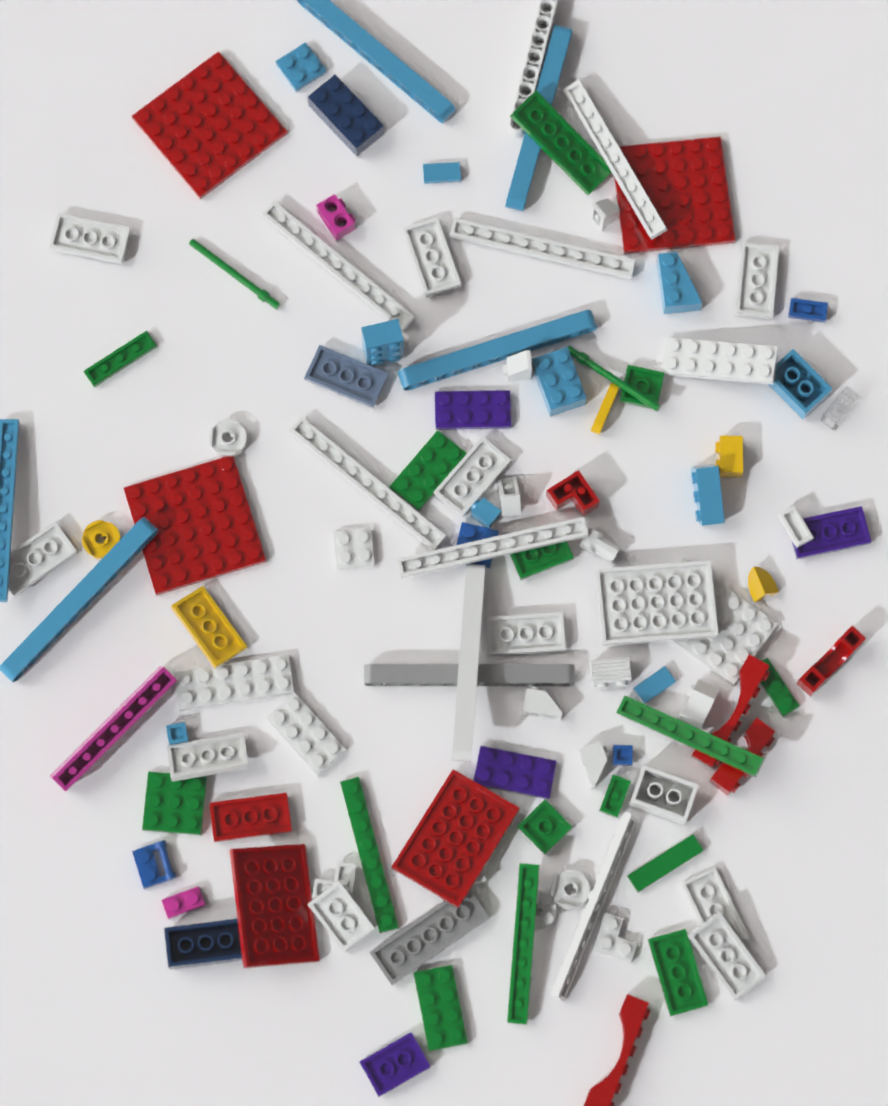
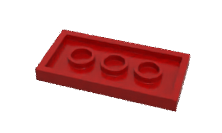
(250, 817)

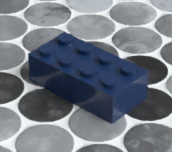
(345, 115)
(203, 944)

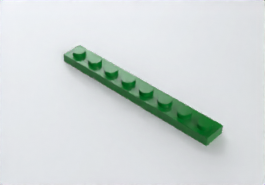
(690, 736)
(369, 855)
(523, 943)

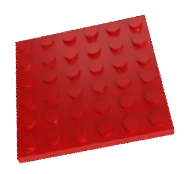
(209, 125)
(686, 189)
(200, 523)

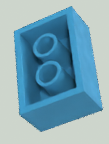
(382, 342)
(558, 381)
(799, 384)

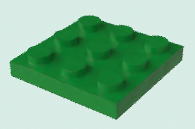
(174, 805)

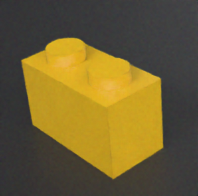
(730, 456)

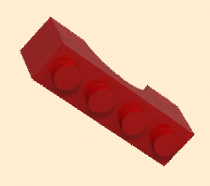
(831, 661)
(757, 737)

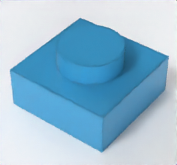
(177, 733)

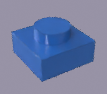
(622, 755)

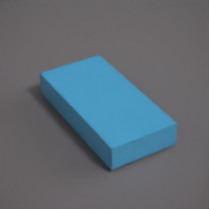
(441, 172)
(654, 685)

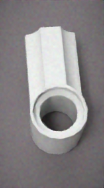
(598, 544)

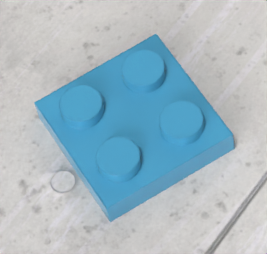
(300, 67)

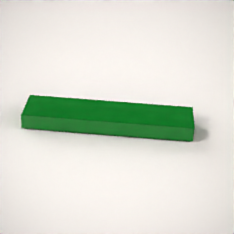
(120, 359)
(665, 863)

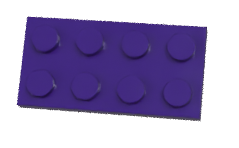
(472, 410)
(835, 532)
(515, 772)

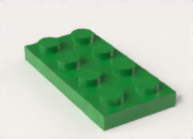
(427, 470)
(677, 972)
(440, 1008)

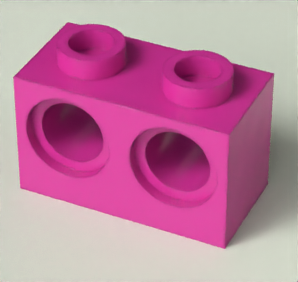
(331, 219)

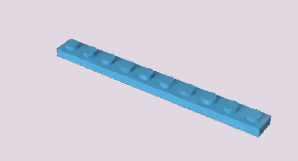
(8, 465)

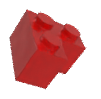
(574, 490)

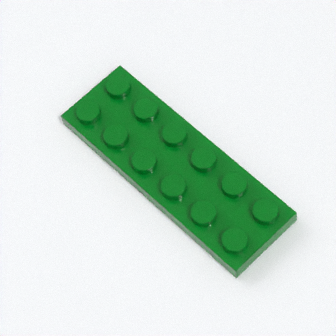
(561, 142)

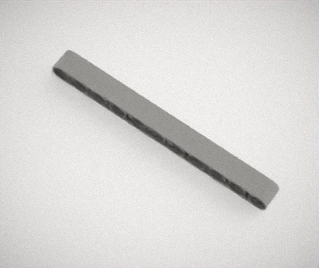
(487, 675)

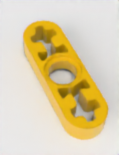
(605, 409)

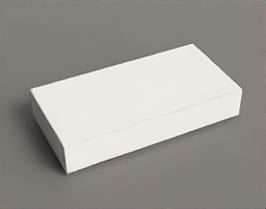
(795, 526)

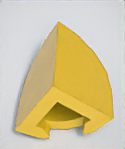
(761, 584)

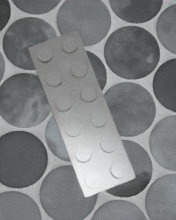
(427, 937)

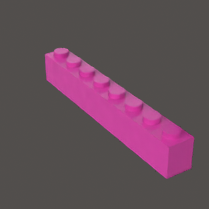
(113, 728)

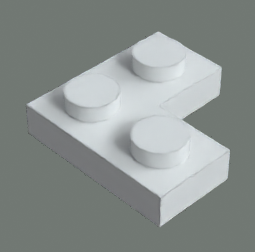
(344, 872)
(609, 942)

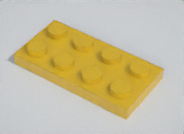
(208, 627)

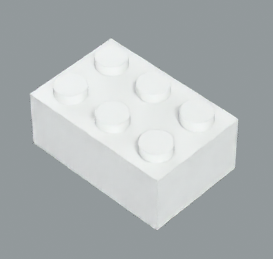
(663, 794)

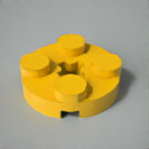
(91, 535)

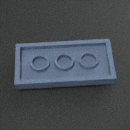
(346, 376)

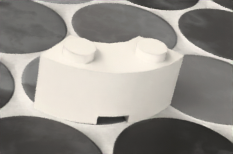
(699, 704)

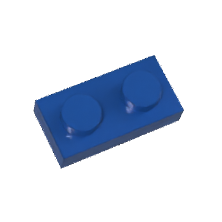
(807, 310)

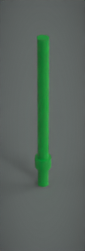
(263, 295)
(583, 359)

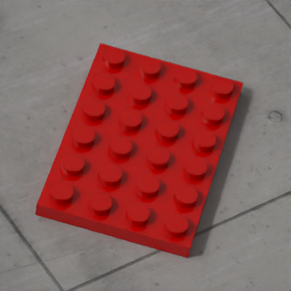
(455, 838)
(273, 907)

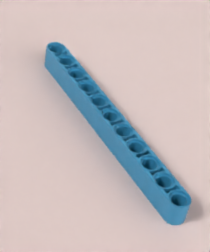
(380, 58)
(547, 89)
(497, 350)
(78, 599)

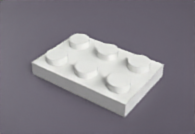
(341, 915)

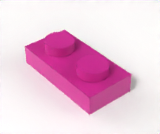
(183, 902)

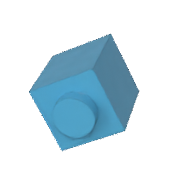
(485, 512)

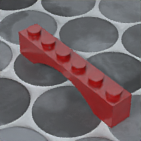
(750, 676)
(631, 1017)

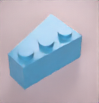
(676, 286)
(707, 494)

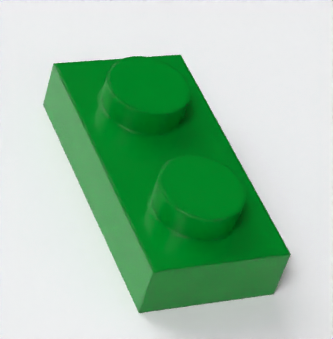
(615, 796)

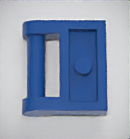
(148, 867)

